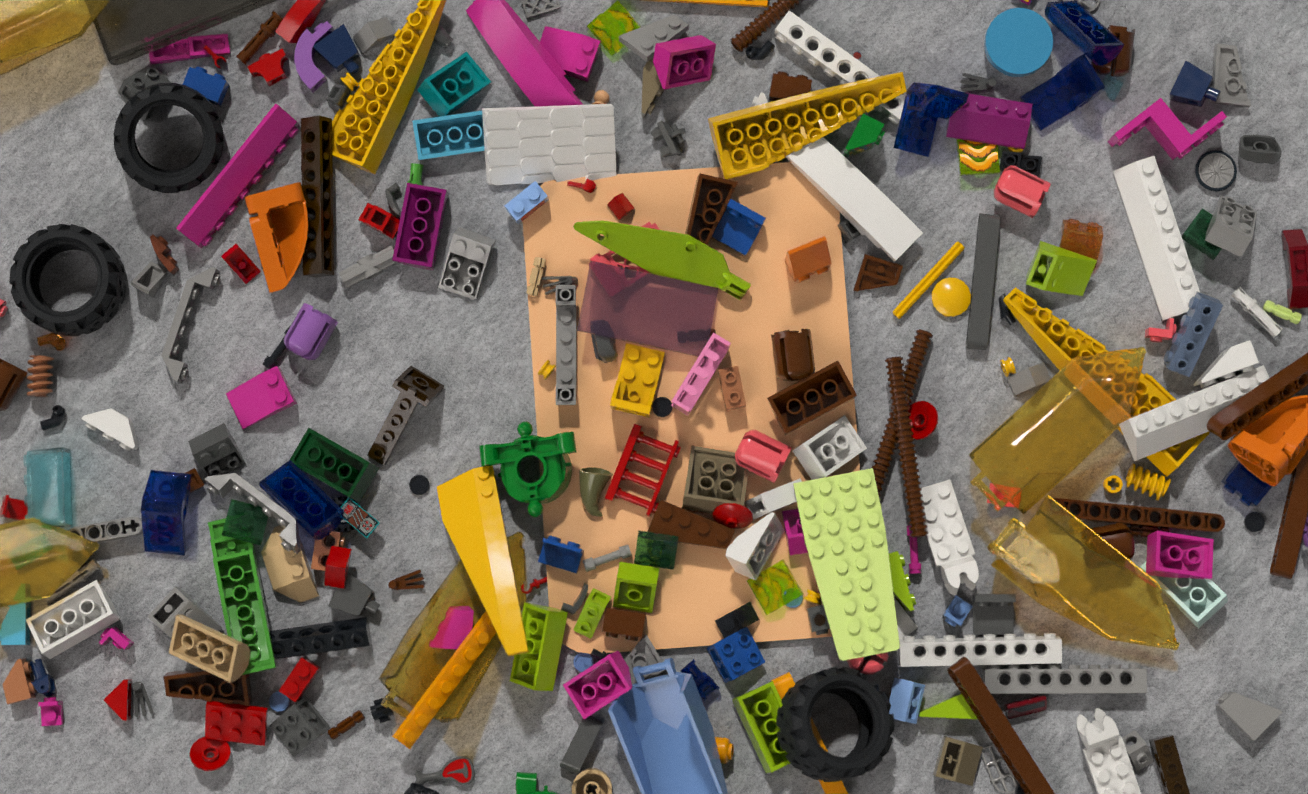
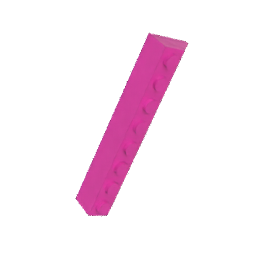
(238, 176)

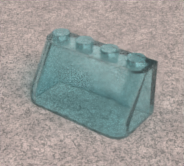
(49, 486)

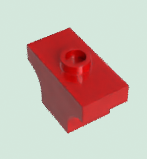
(270, 67)
(380, 220)

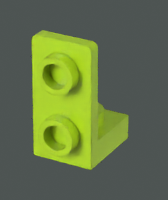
(592, 613)

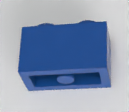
(210, 86)

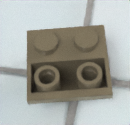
(957, 761)

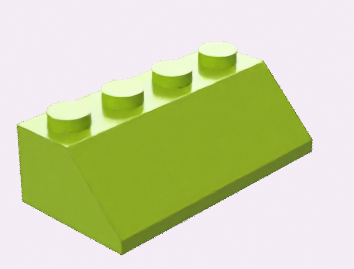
(544, 637)
(759, 714)

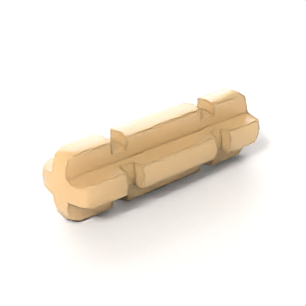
(536, 276)

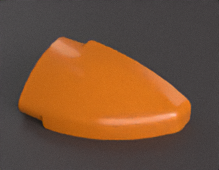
(279, 231)
(1274, 441)

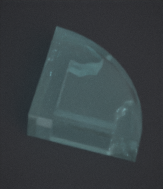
(1112, 87)

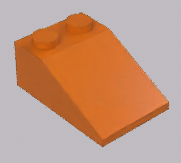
(808, 259)

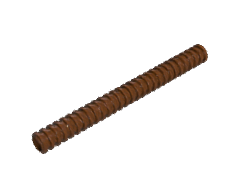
(762, 23)
(889, 439)
(906, 446)

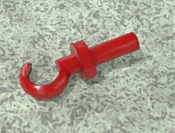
(536, 583)

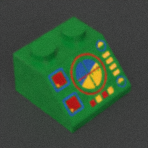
(865, 136)

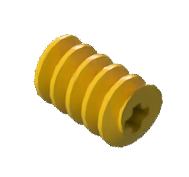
(1147, 481)

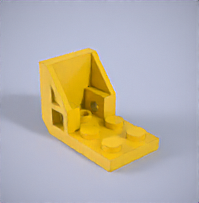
(637, 380)

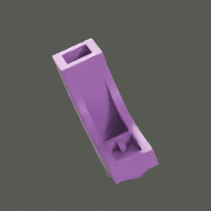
(304, 56)

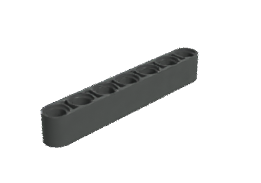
(982, 281)

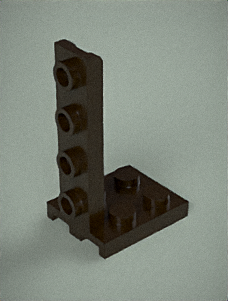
(414, 388)

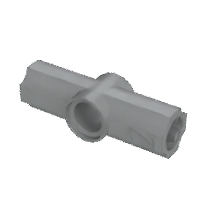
(368, 267)

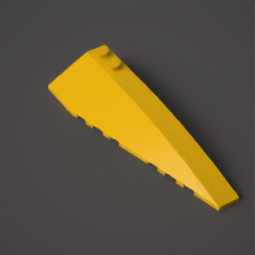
(376, 108)
(477, 529)

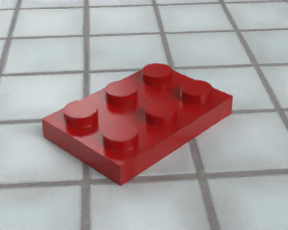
(236, 723)

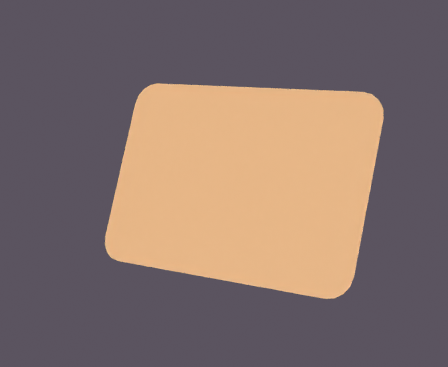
(702, 579)

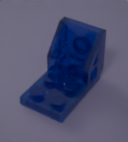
(1064, 92)
(920, 113)
(164, 512)

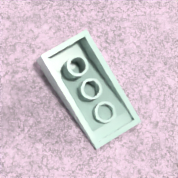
(1193, 597)

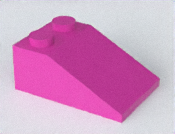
(572, 51)
(261, 397)
(1179, 556)

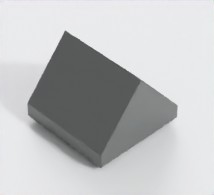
(338, 95)
(848, 231)

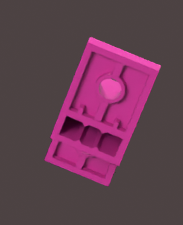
(1167, 130)

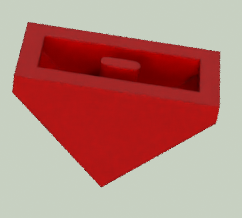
(337, 567)
(120, 699)

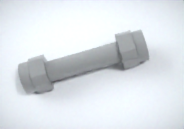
(590, 563)

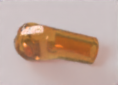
(53, 339)

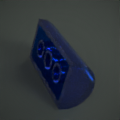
(1084, 31)
(303, 500)

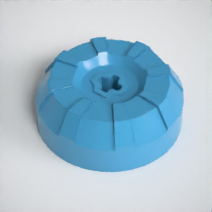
(1018, 42)

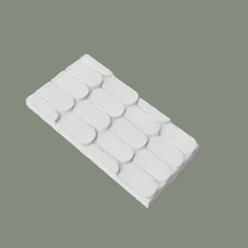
(549, 143)

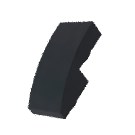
(1026, 162)

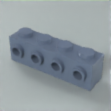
(1192, 334)

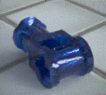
(701, 681)

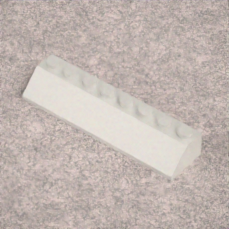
(1157, 236)
(1186, 416)

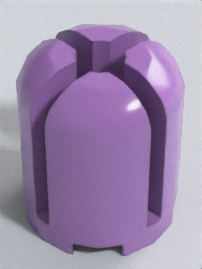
(309, 332)

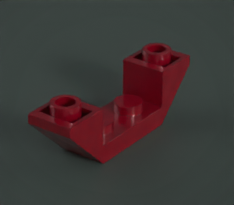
(1297, 249)

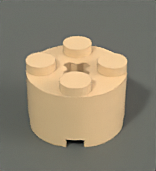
(594, 777)

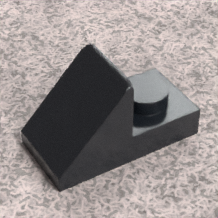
(737, 620)

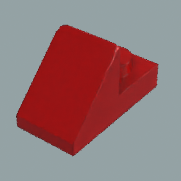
(241, 263)

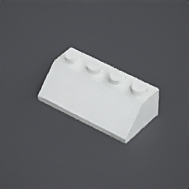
(72, 619)

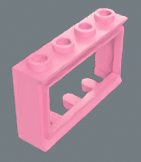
(700, 374)

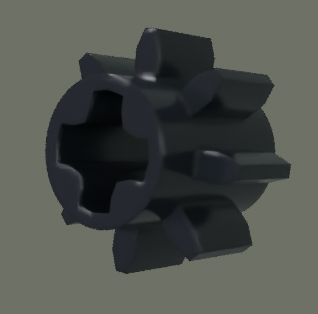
(380, 712)

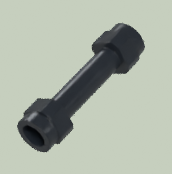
(270, 362)

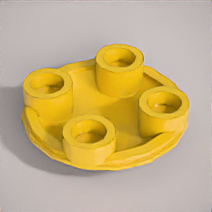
(951, 297)

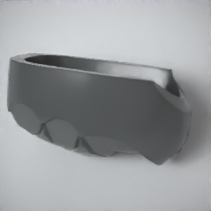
(1259, 149)
(604, 348)

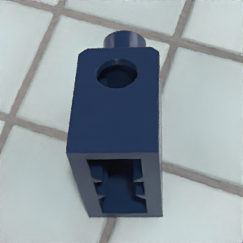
(339, 50)
(1193, 86)

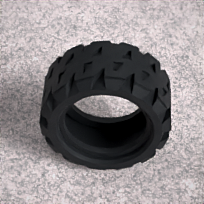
(168, 180)
(38, 251)
(872, 714)

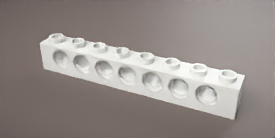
(825, 46)
(1051, 653)

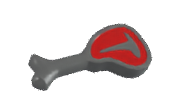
(457, 769)

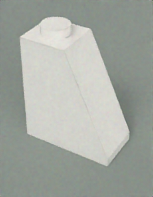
(772, 500)

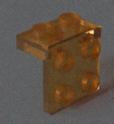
(1082, 238)

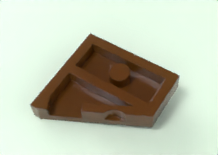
(877, 273)

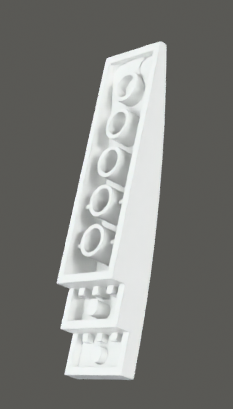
(856, 197)

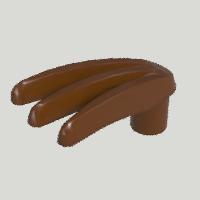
(400, 583)

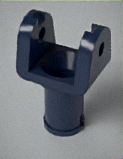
(43, 681)

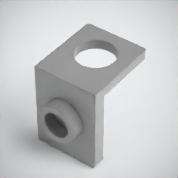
(1139, 752)

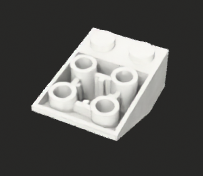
(1234, 359)

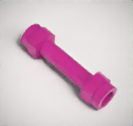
(915, 566)

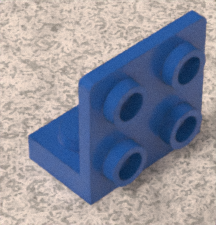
(738, 227)
(561, 555)
(736, 655)

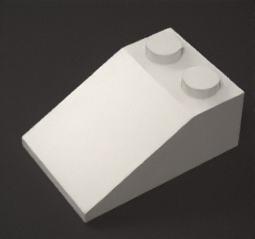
(829, 449)
(754, 546)

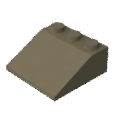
(713, 480)

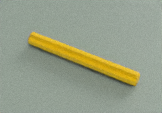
(928, 280)

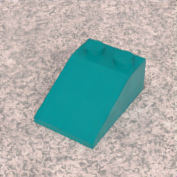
(453, 85)

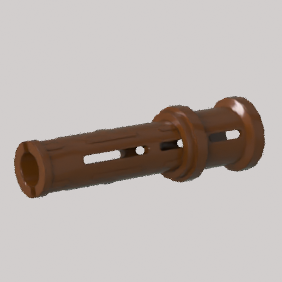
(266, 30)

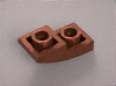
(161, 250)

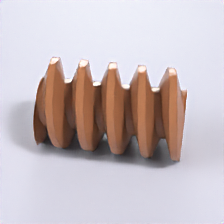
(39, 376)

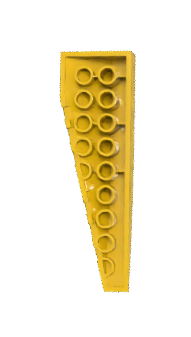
(770, 131)

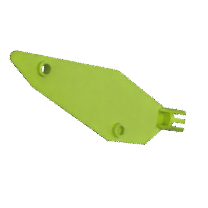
(666, 254)

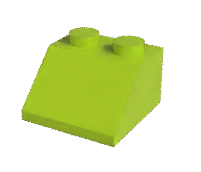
(635, 587)

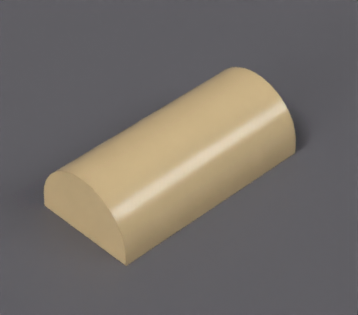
(209, 649)

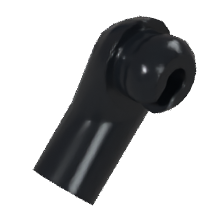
(56, 418)

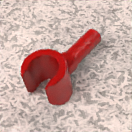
(215, 57)
(588, 186)

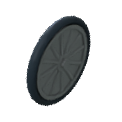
(1215, 170)

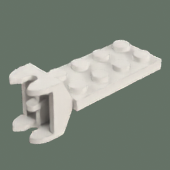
(949, 537)
(1106, 755)

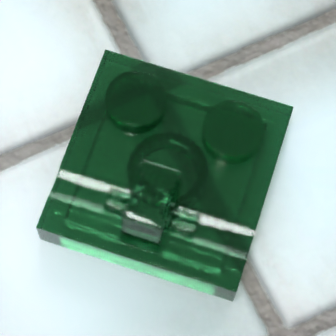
(1196, 234)
(245, 522)
(656, 550)

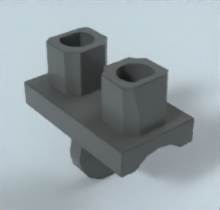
(665, 131)

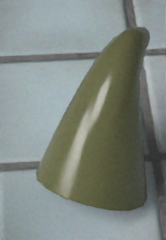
(591, 485)

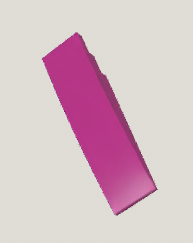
(522, 54)

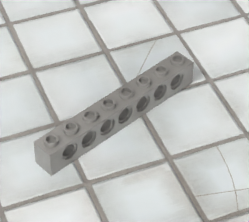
(1136, 684)

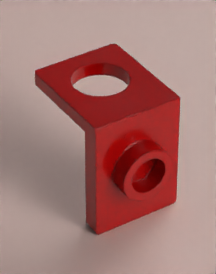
(13, 508)

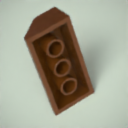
(811, 397)

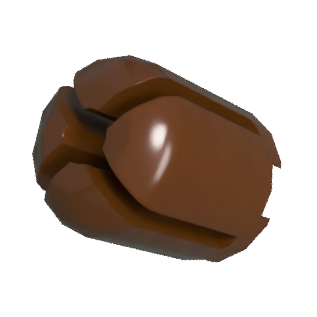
(1122, 63)
(793, 354)
(10, 382)
(1119, 537)

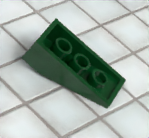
(334, 465)

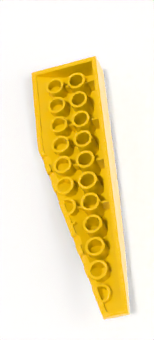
(1064, 343)

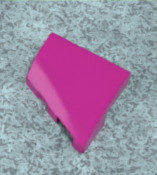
(454, 628)

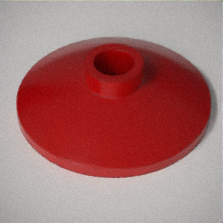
(923, 411)
(733, 515)
(209, 747)

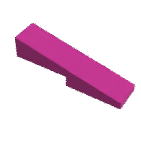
(190, 49)

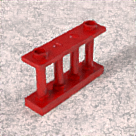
(623, 473)

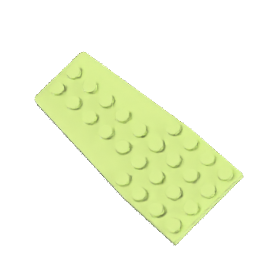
(850, 561)

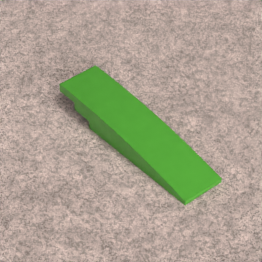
(242, 596)

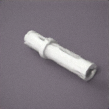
(1249, 305)

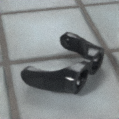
(417, 788)

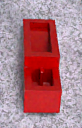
(298, 18)

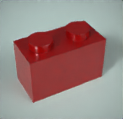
(299, 679)

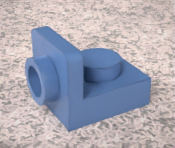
(957, 611)

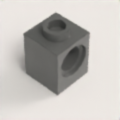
(812, 612)

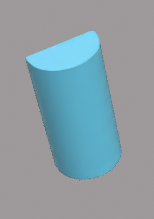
(449, 135)

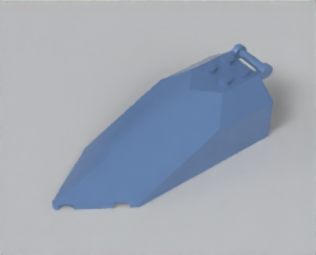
(668, 734)

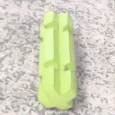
(1282, 312)

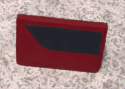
(1026, 706)

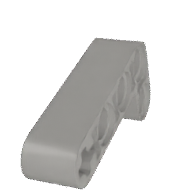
(105, 530)

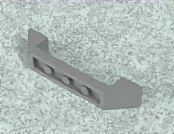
(206, 279)
(566, 345)
(225, 483)

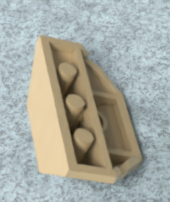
(287, 570)

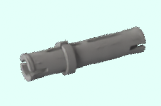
(92, 567)

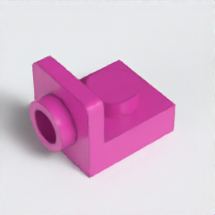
(119, 639)
(51, 712)

